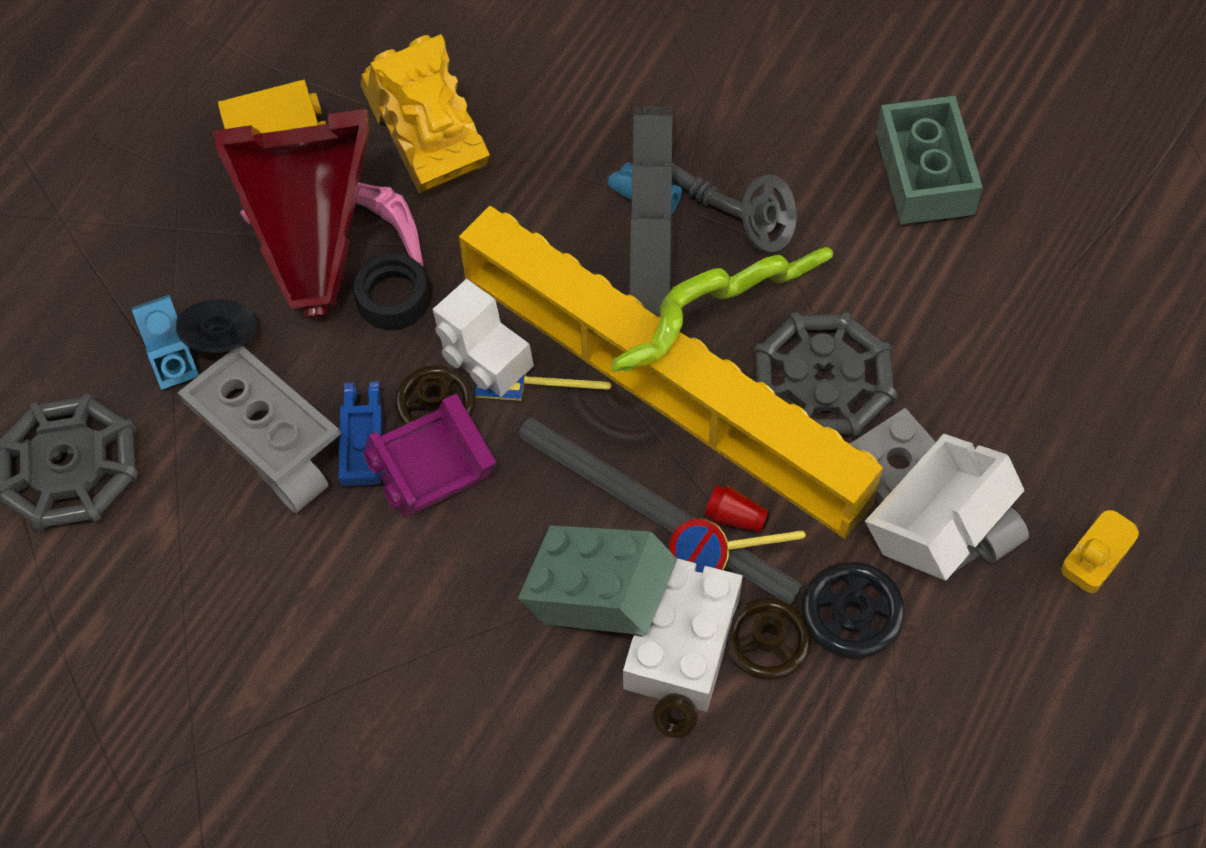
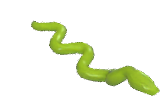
(720, 287)

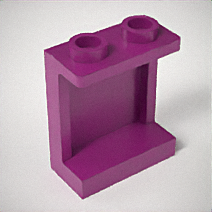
(429, 458)

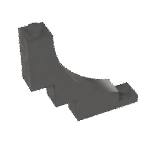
(651, 205)

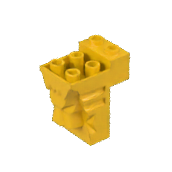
(424, 113)

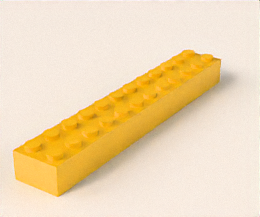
(688, 385)

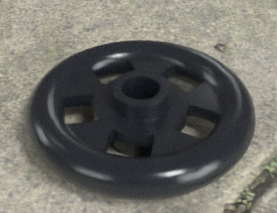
(828, 632)

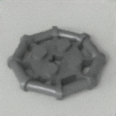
(830, 354)
(77, 477)

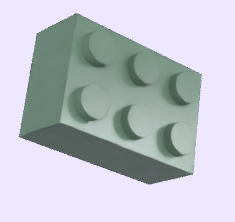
(928, 160)
(598, 579)

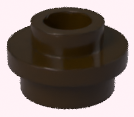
(674, 727)

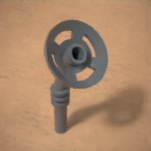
(759, 215)

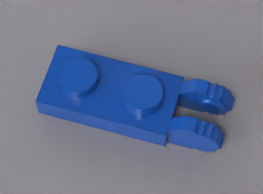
(355, 426)

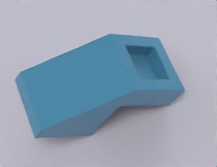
(166, 352)

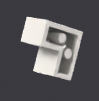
(479, 341)

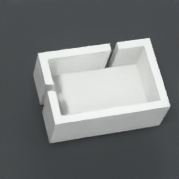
(945, 506)
(685, 636)

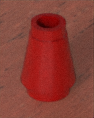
(735, 510)

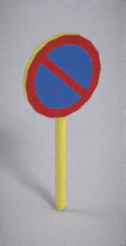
(707, 544)

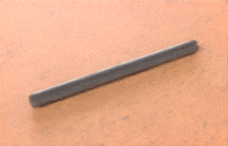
(651, 505)

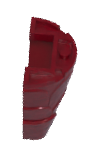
(300, 200)

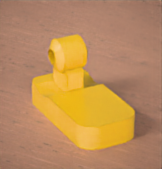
(1100, 551)

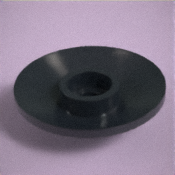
(216, 325)

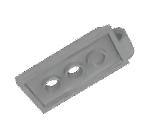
(906, 437)
(279, 442)

